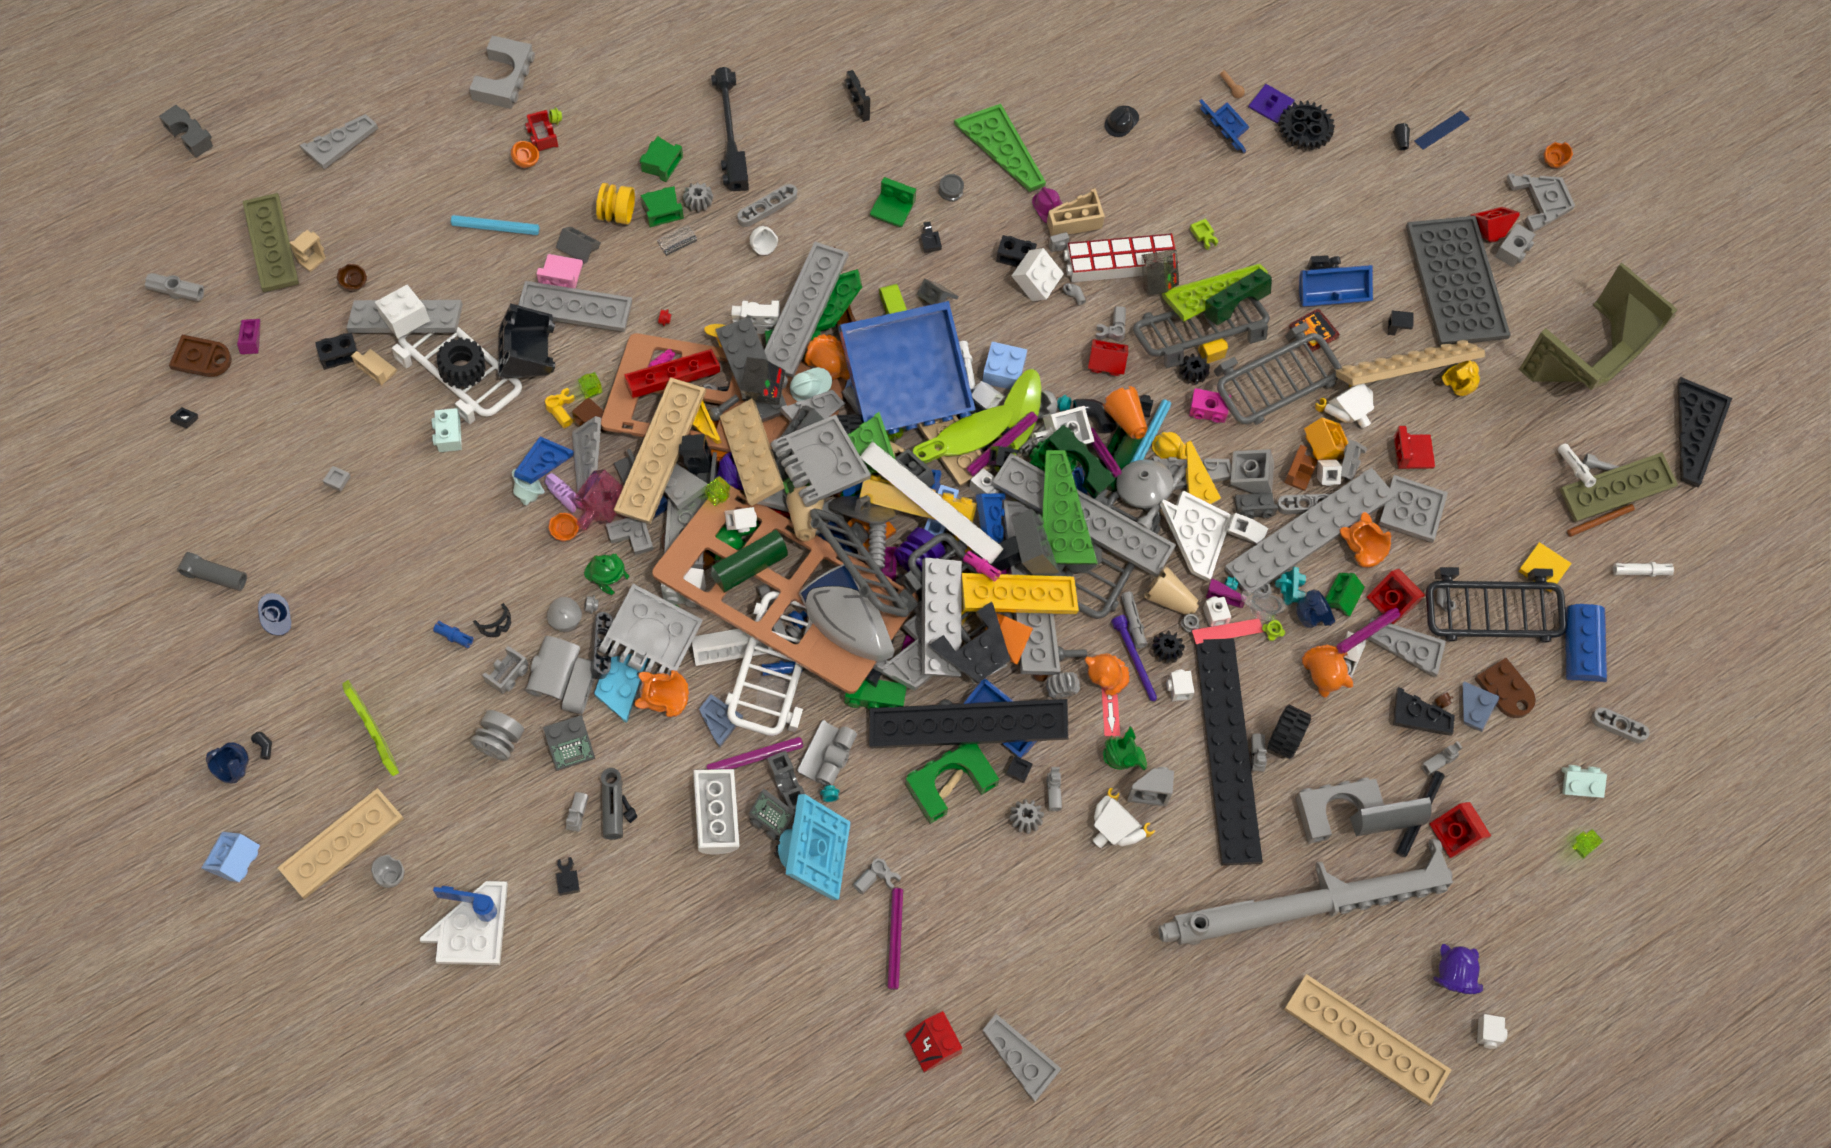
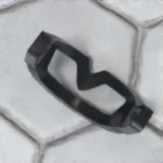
(499, 629)

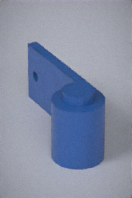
(482, 904)

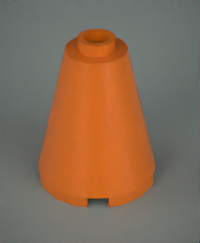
(1126, 410)

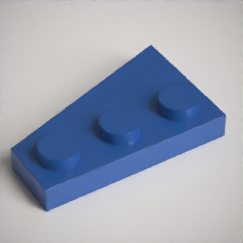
(541, 460)
(990, 514)

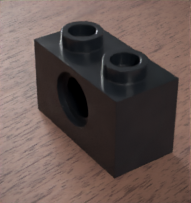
(696, 453)

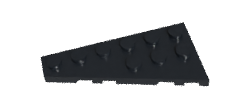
(1700, 423)

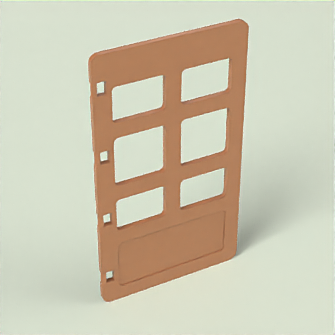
(638, 356)
(815, 649)

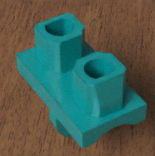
(1289, 585)

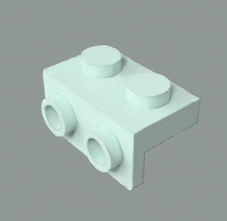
(1584, 782)

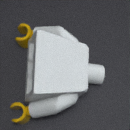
(1350, 405)
(1117, 823)

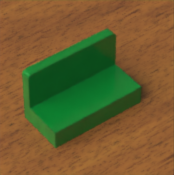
(1345, 592)

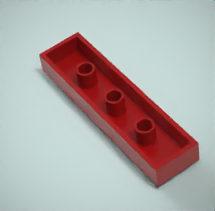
(683, 369)

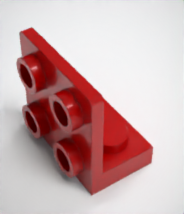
(1413, 450)

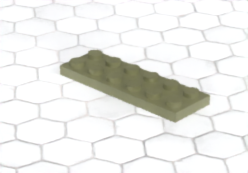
(270, 242)
(1619, 487)

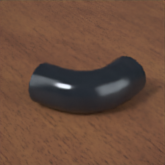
(1096, 411)

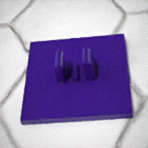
(1270, 103)

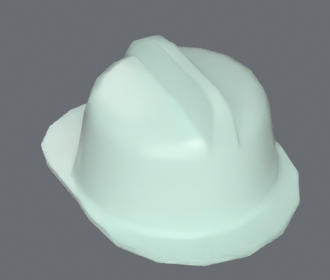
(810, 383)
(526, 491)

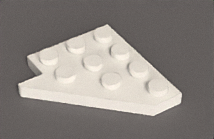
(466, 938)

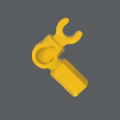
(554, 406)

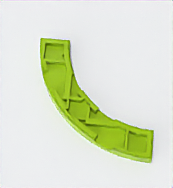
(381, 745)

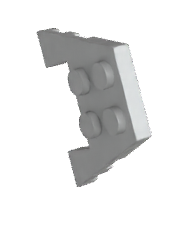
(1550, 197)
(907, 665)

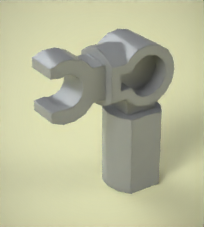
(1117, 331)
(1258, 752)
(1445, 757)
(1054, 792)
(576, 812)
(880, 869)

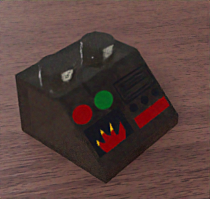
(1160, 271)
(762, 381)

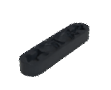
(596, 659)

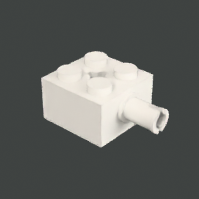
(1075, 419)

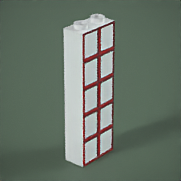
(1112, 257)

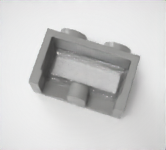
(507, 671)

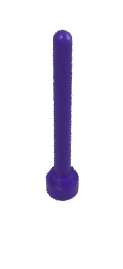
(1120, 624)

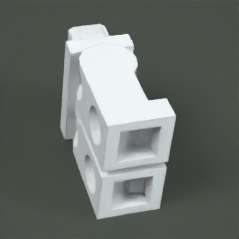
(762, 316)

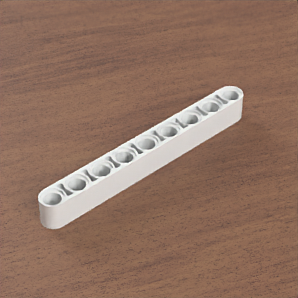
(931, 502)

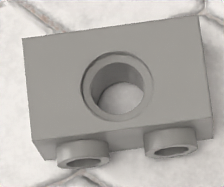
(1515, 245)

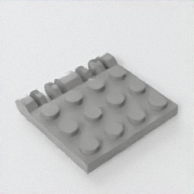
(824, 457)
(651, 630)

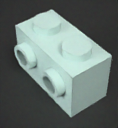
(447, 429)

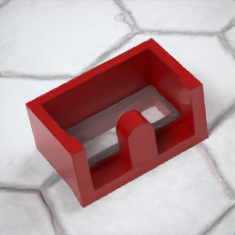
(542, 130)

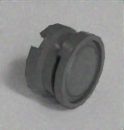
(951, 187)

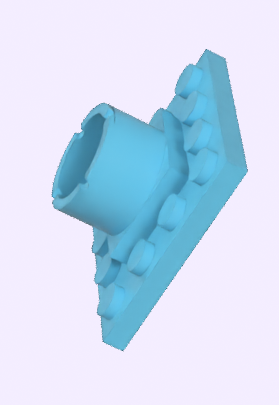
(815, 847)

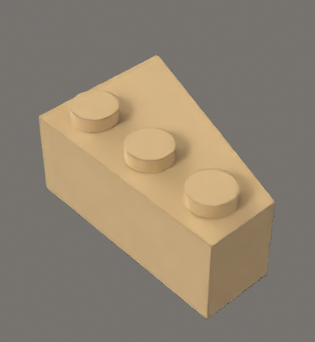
(1077, 216)

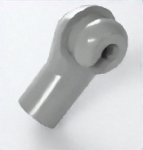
(1074, 291)
(1442, 599)

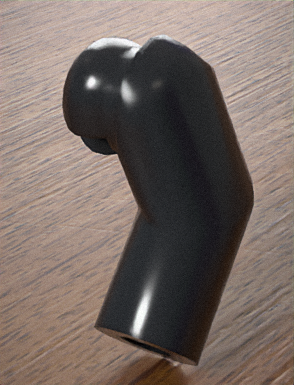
(265, 744)

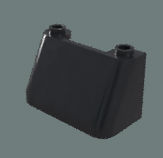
(524, 343)

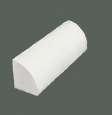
(722, 646)

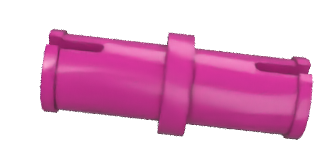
(982, 566)

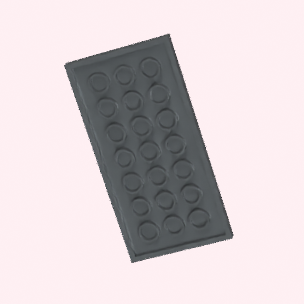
(1457, 280)

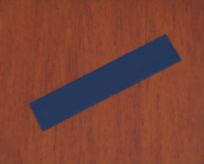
(1442, 130)

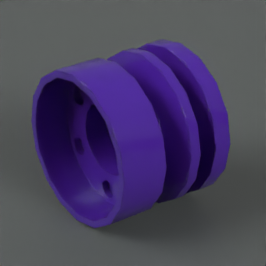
(914, 541)

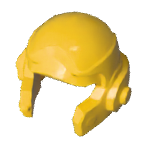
(1462, 378)

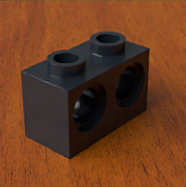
(1015, 255)
(339, 354)

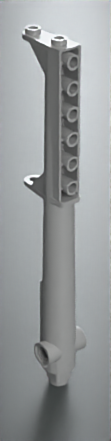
(1332, 898)

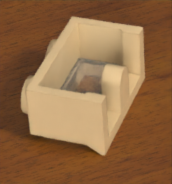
(308, 250)

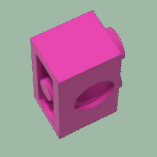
(1205, 398)

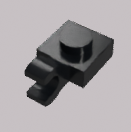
(930, 239)

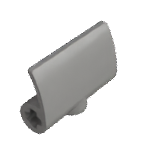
(552, 668)
(827, 753)

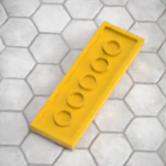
(1020, 593)

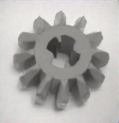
(698, 196)
(1063, 685)
(1026, 809)

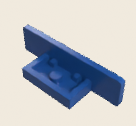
(1229, 121)

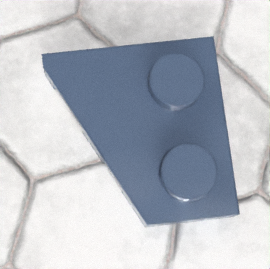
(1477, 706)
(716, 718)

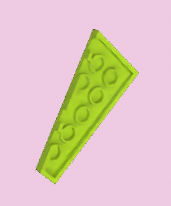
(1191, 298)

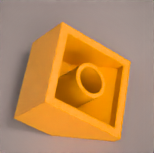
(1326, 439)

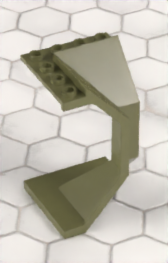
(1636, 319)

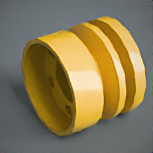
(613, 203)

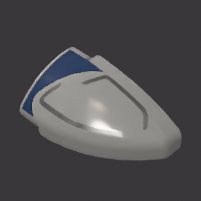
(845, 616)

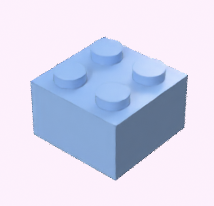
(1004, 365)

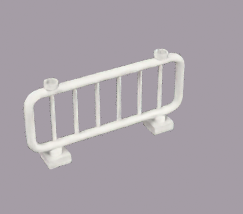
(467, 409)
(733, 699)

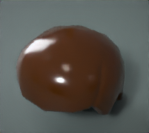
(351, 277)

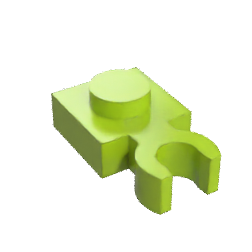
(1203, 231)

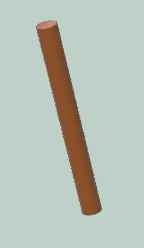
(1600, 520)

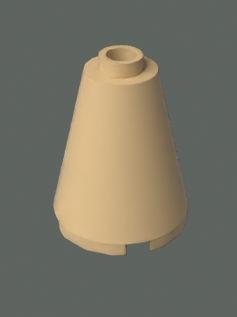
(801, 515)
(1171, 593)

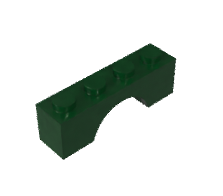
(1221, 305)
(1096, 477)

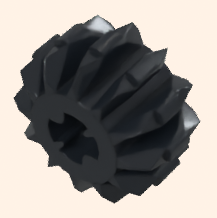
(1194, 369)
(1165, 652)

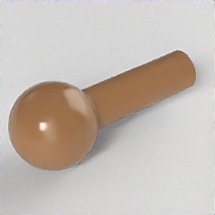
(1237, 90)

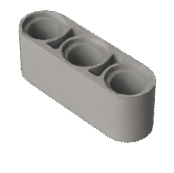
(578, 687)

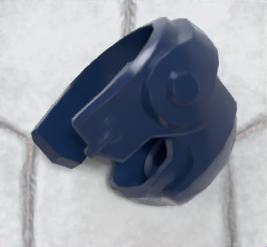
(1314, 609)
(228, 762)

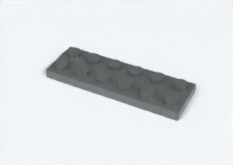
(739, 342)

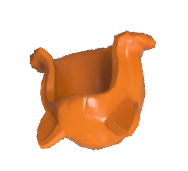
(828, 354)
(1367, 541)
(1327, 668)
(1108, 673)
(663, 693)

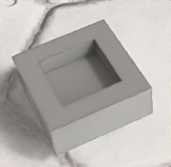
(1058, 242)
(336, 478)

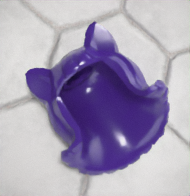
(1459, 970)

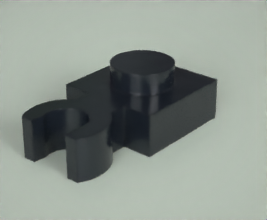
(1323, 262)
(567, 880)

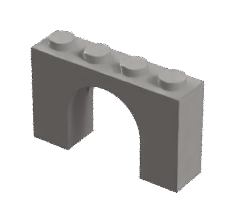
(504, 91)
(1313, 803)

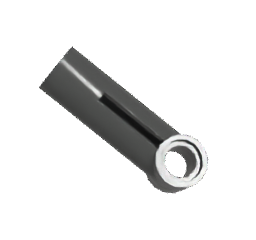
(194, 566)
(612, 822)

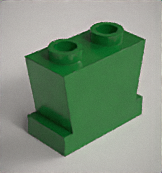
(661, 158)
(662, 206)

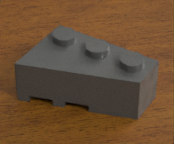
(1034, 544)

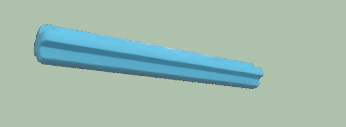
(497, 225)
(1152, 430)

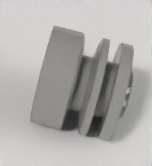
(497, 735)

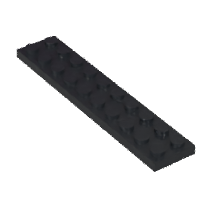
(969, 723)

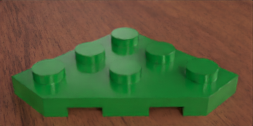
(843, 294)

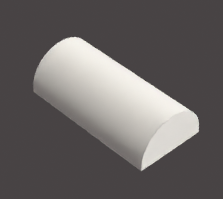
(716, 811)

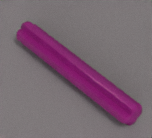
(1105, 455)

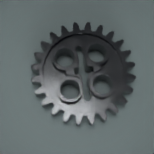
(1306, 125)

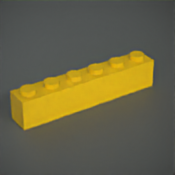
(887, 495)

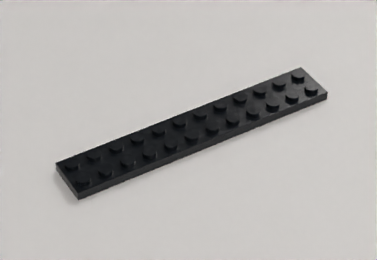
(1228, 753)

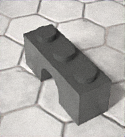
(179, 121)
(785, 778)

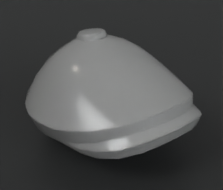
(564, 614)

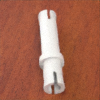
(967, 358)
(1580, 470)
(1643, 569)

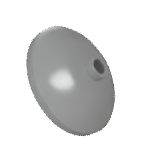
(1144, 491)

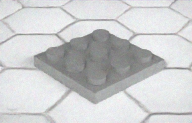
(1414, 509)

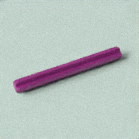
(1004, 441)
(1368, 631)
(757, 755)
(895, 939)

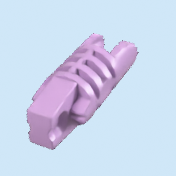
(561, 492)

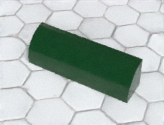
(1122, 449)
(749, 561)

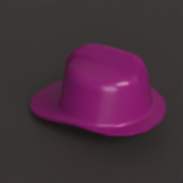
(1045, 201)

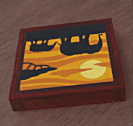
(1318, 324)

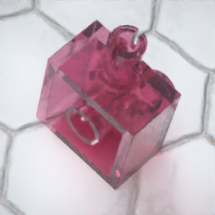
(598, 498)

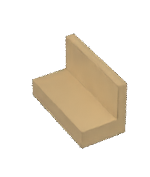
(374, 366)

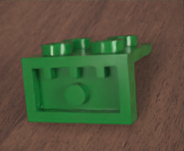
(894, 202)

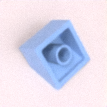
(231, 856)

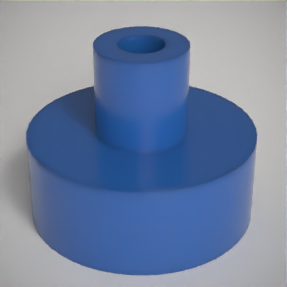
(800, 616)

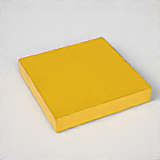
(1545, 558)

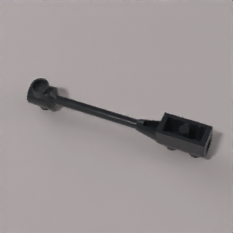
(734, 161)

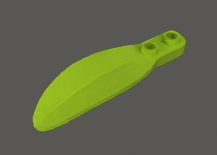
(1023, 399)
(967, 434)

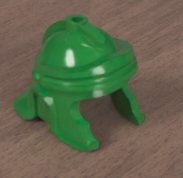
(605, 571)
(1123, 752)

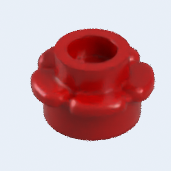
(664, 317)

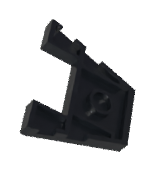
(983, 653)

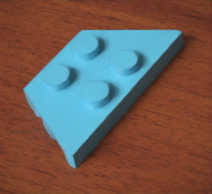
(620, 687)

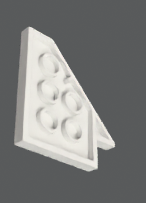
(1198, 531)

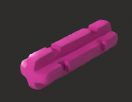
(664, 357)

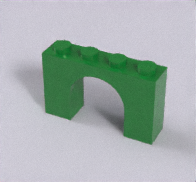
(966, 758)

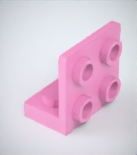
(560, 271)

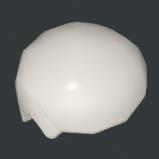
(763, 240)

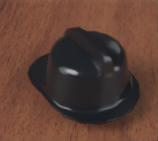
(1121, 121)

